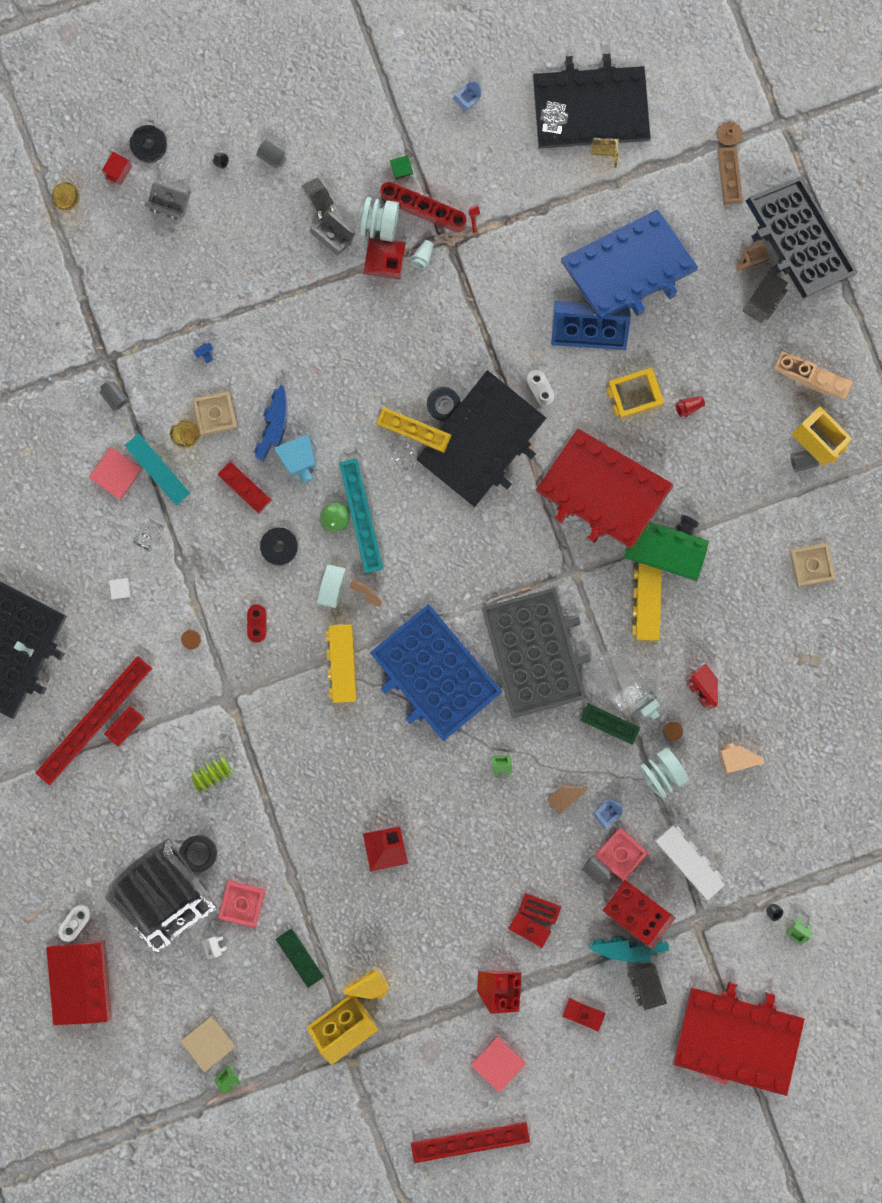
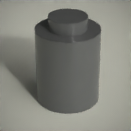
(271, 154)
(113, 395)
(802, 461)
(597, 870)

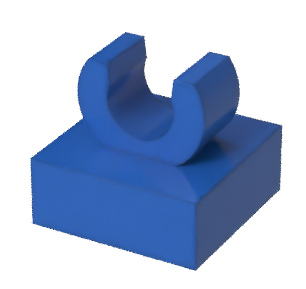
(203, 350)

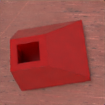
(384, 258)
(705, 685)
(385, 848)
(500, 990)

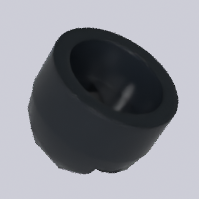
(224, 160)
(774, 912)

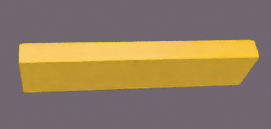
(413, 429)

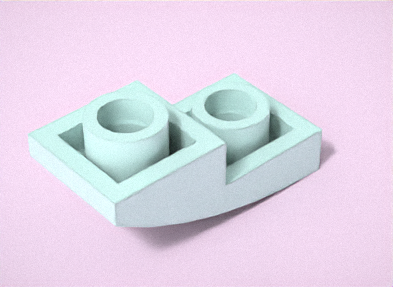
(331, 586)

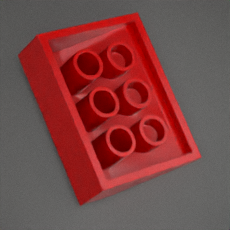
(79, 983)

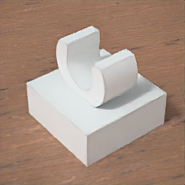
(211, 947)

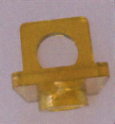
(606, 147)

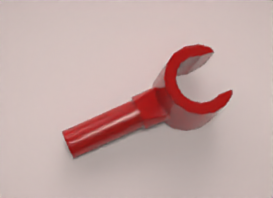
(474, 211)

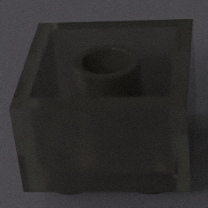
(763, 301)
(647, 985)

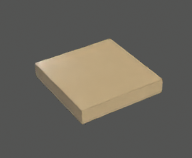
(215, 413)
(812, 565)
(208, 1044)

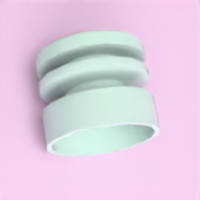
(379, 219)
(664, 773)

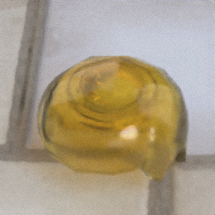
(65, 196)
(185, 434)

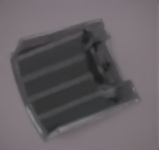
(159, 896)

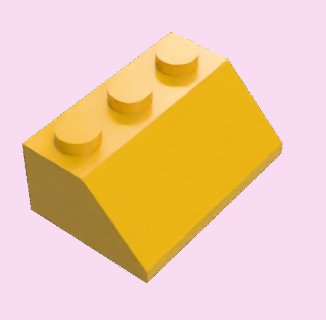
(342, 1029)

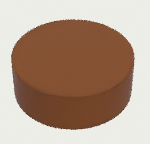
(191, 639)
(673, 731)

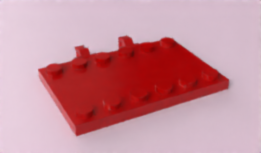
(603, 489)
(739, 1040)

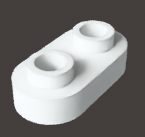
(540, 387)
(74, 922)

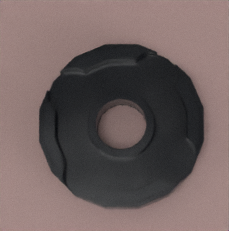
(151, 154)
(267, 546)

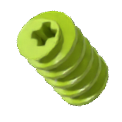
(211, 774)

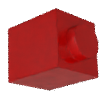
(116, 168)

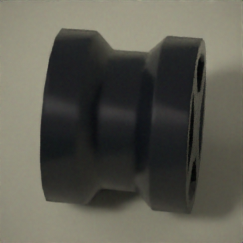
(687, 525)

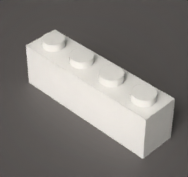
(688, 861)

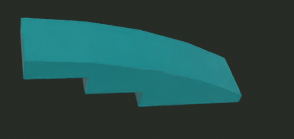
(157, 469)

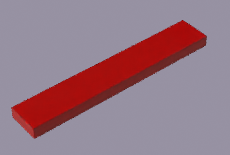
(470, 1142)

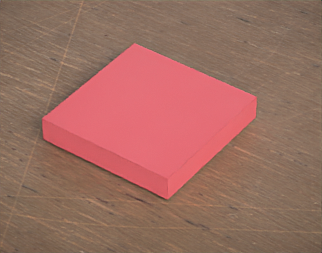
(115, 473)
(621, 854)
(241, 904)
(498, 1064)

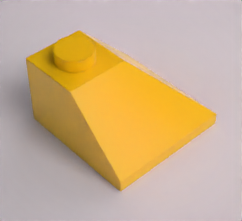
(368, 986)

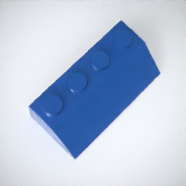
(579, 326)

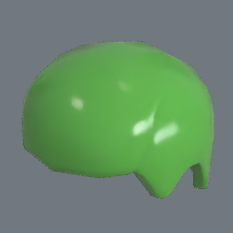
(334, 517)

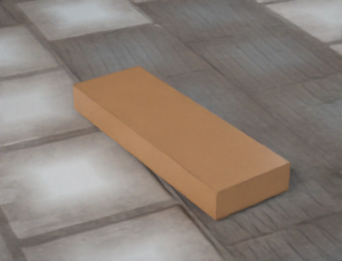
(730, 176)

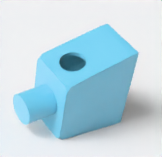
(298, 457)

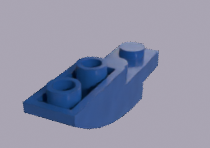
(277, 417)

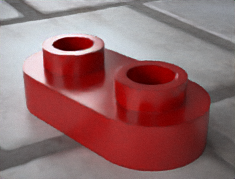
(257, 623)

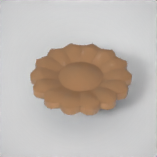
(729, 133)

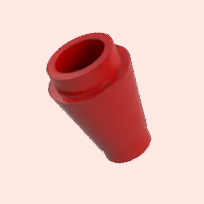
(689, 405)

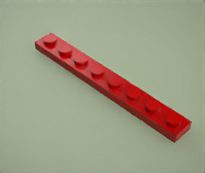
(93, 720)

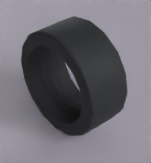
(212, 849)

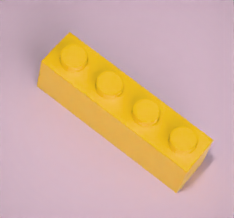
(648, 603)
(342, 663)

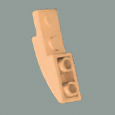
(812, 376)

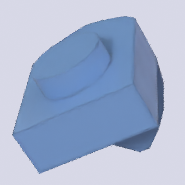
(468, 95)
(608, 813)

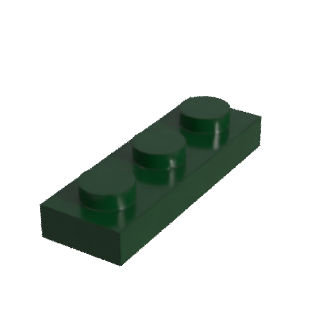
(610, 724)
(299, 957)

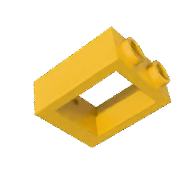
(653, 388)
(815, 444)

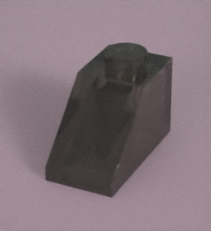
(318, 197)

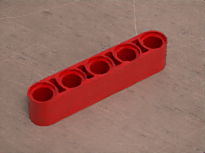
(429, 214)

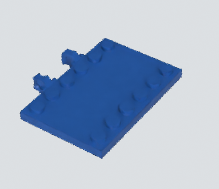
(630, 265)
(434, 673)

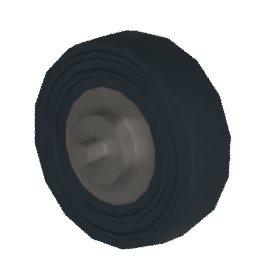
(442, 403)

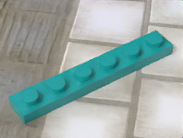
(361, 516)

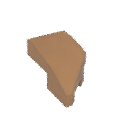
(753, 256)
(372, 597)
(565, 797)

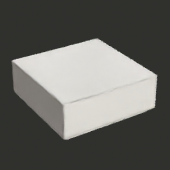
(120, 588)

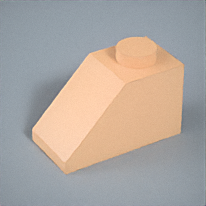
(737, 758)

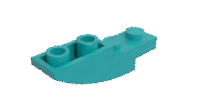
(620, 950)

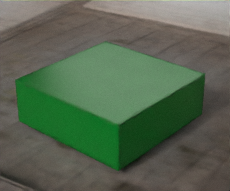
(401, 167)

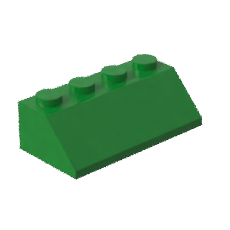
(669, 551)

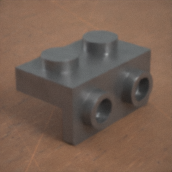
(167, 201)
(333, 232)

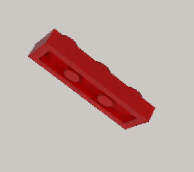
(244, 487)

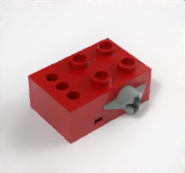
(638, 912)

